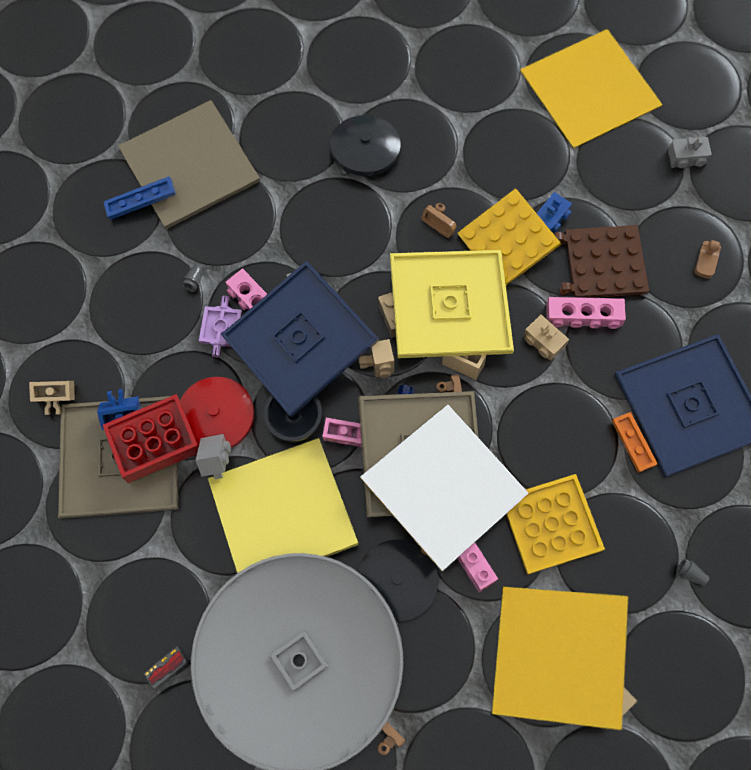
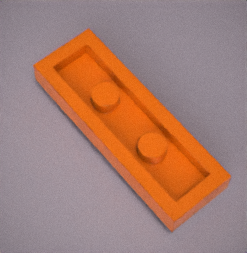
(634, 442)

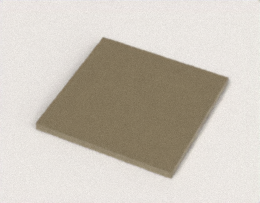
(198, 158)
(393, 418)
(90, 476)

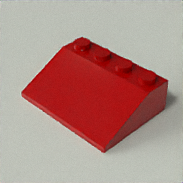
(151, 438)

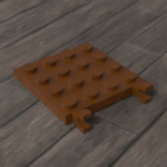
(604, 262)

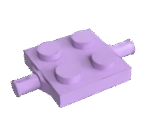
(215, 322)

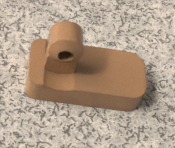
(437, 220)
(707, 259)
(452, 386)
(392, 739)

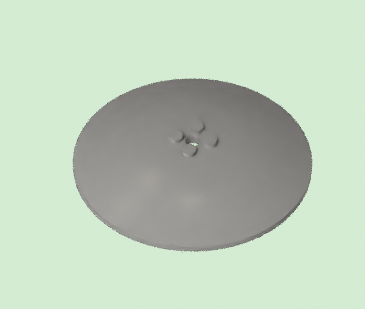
(247, 671)

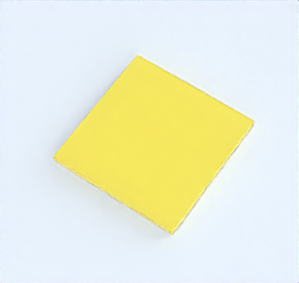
(450, 304)
(283, 507)

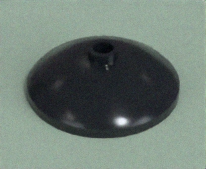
(290, 430)

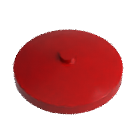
(218, 408)

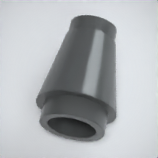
(193, 278)
(690, 571)

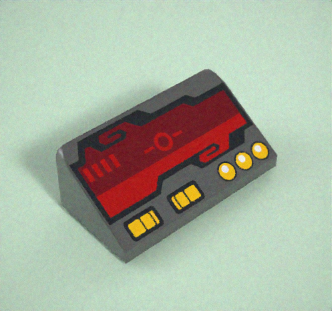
(166, 668)

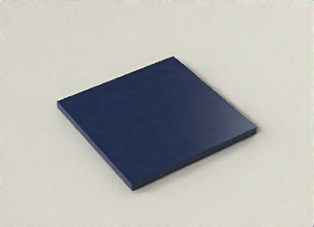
(299, 338)
(689, 404)

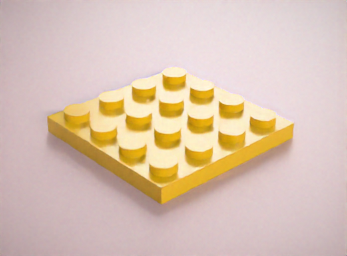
(514, 230)
(554, 525)

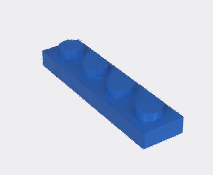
(139, 198)

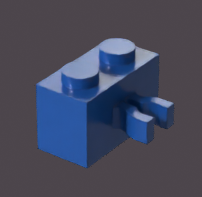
(555, 211)
(118, 408)

